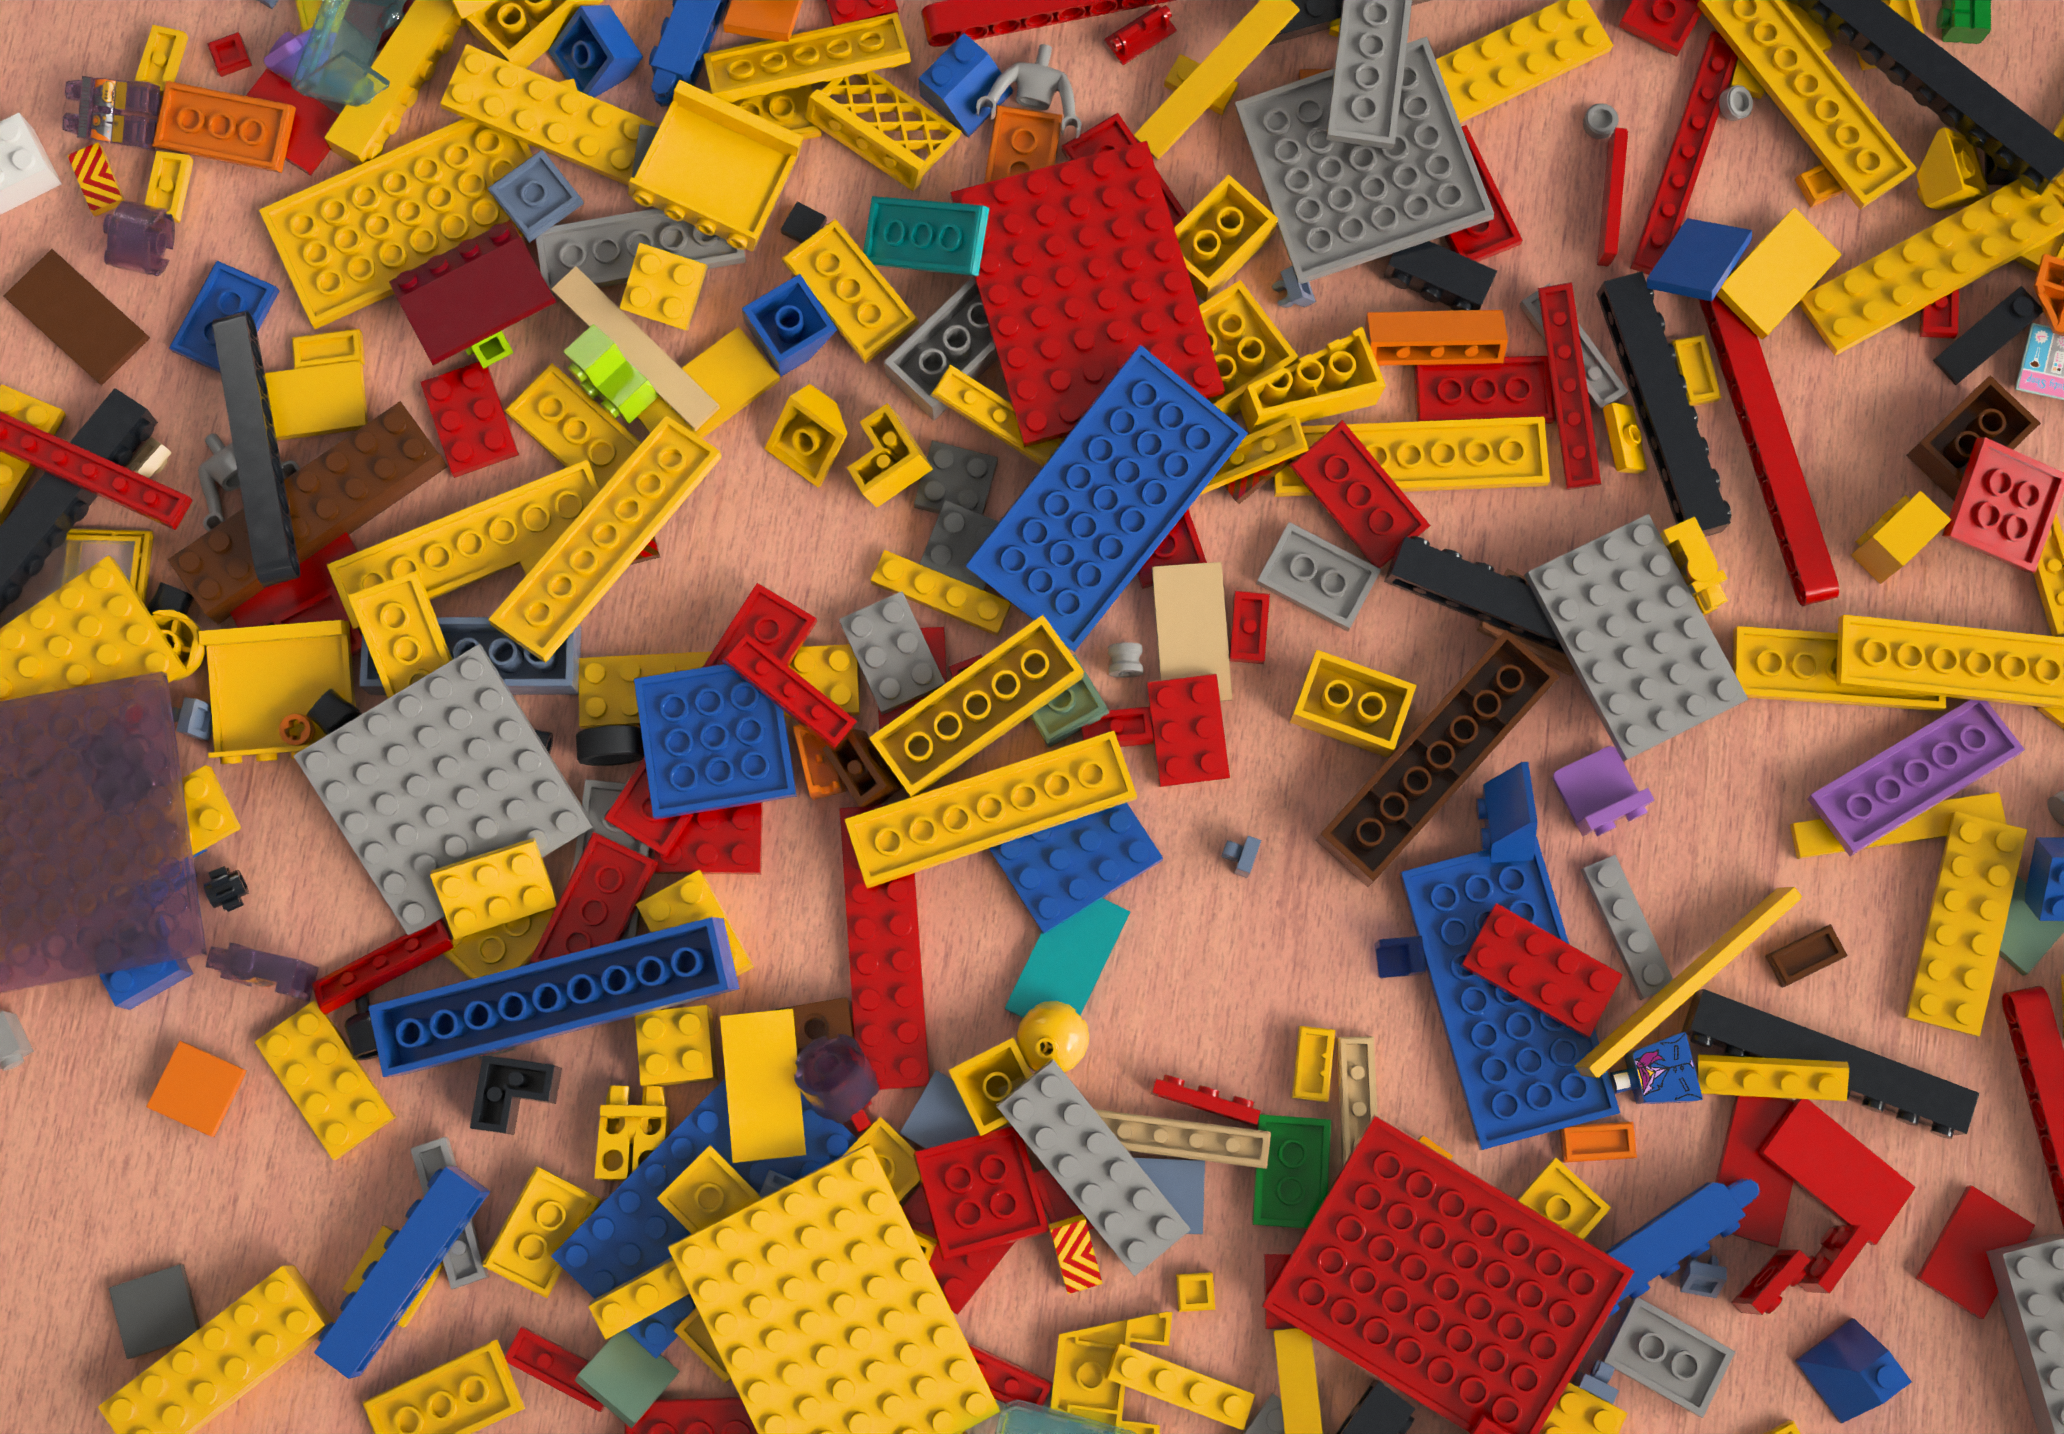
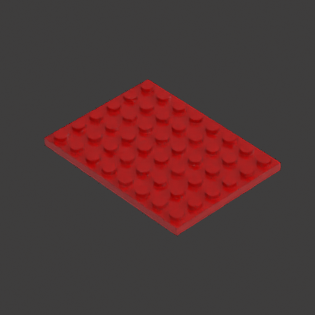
(1080, 276)
(1446, 1285)

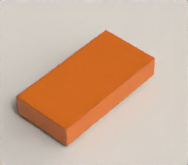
(1598, 1142)

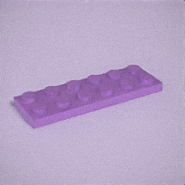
(1915, 775)

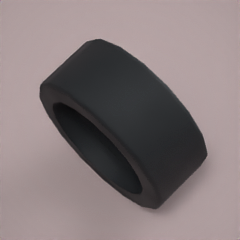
(609, 745)

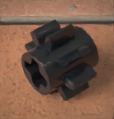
(226, 888)

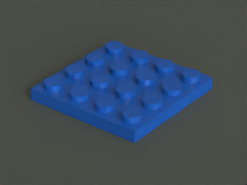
(711, 742)
(1076, 863)

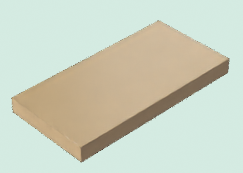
(1192, 623)

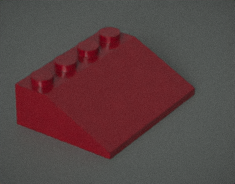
(471, 292)

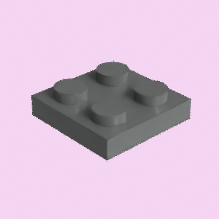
(956, 476)
(955, 540)

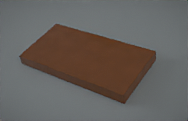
(76, 317)

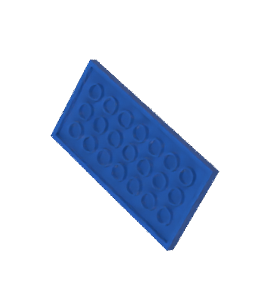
(1106, 497)
(1506, 1054)
(634, 1229)

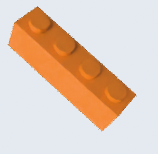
(1437, 337)

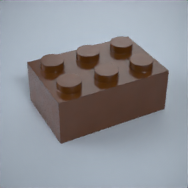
(1984, 413)

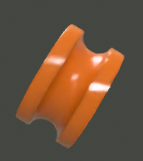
(287, 724)

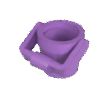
(287, 53)

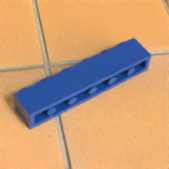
(401, 1271)

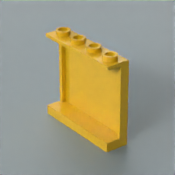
(716, 167)
(268, 674)

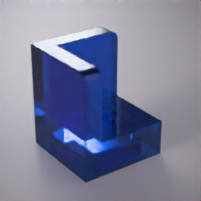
(1400, 957)

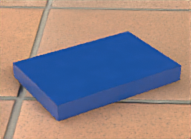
(1699, 259)
(221, 295)

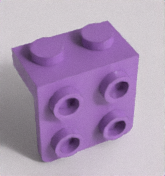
(1600, 792)

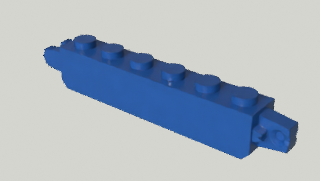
(682, 45)
(1680, 1232)

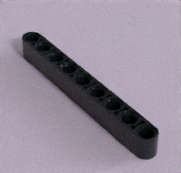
(256, 449)

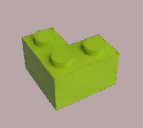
(609, 375)

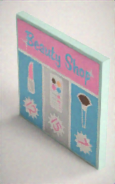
(2042, 363)

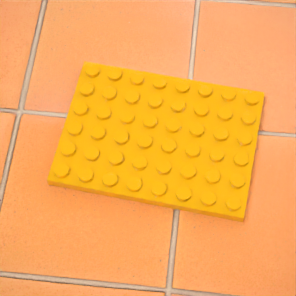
(833, 1311)

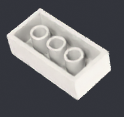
(23, 164)

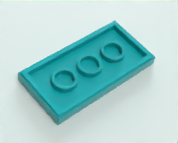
(926, 235)
(1069, 959)

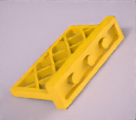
(868, 137)

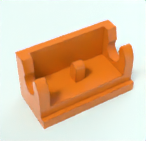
(818, 770)

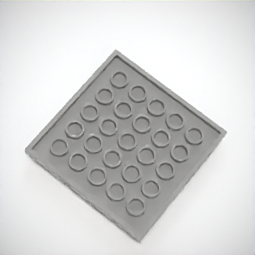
(1360, 201)
(440, 781)

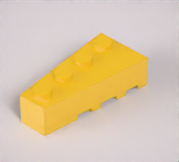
(1316, 386)

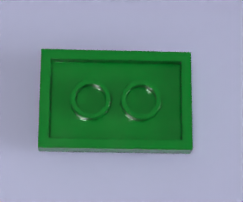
(1296, 1171)

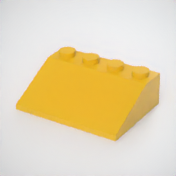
(1243, 343)

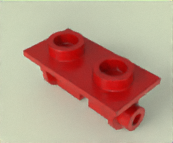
(1141, 34)

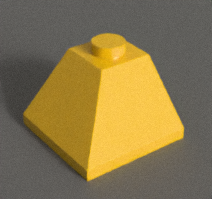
(1951, 173)
(808, 434)
(988, 1080)

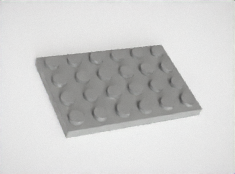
(1635, 637)

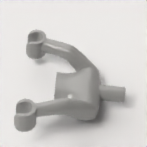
(1035, 88)
(223, 469)

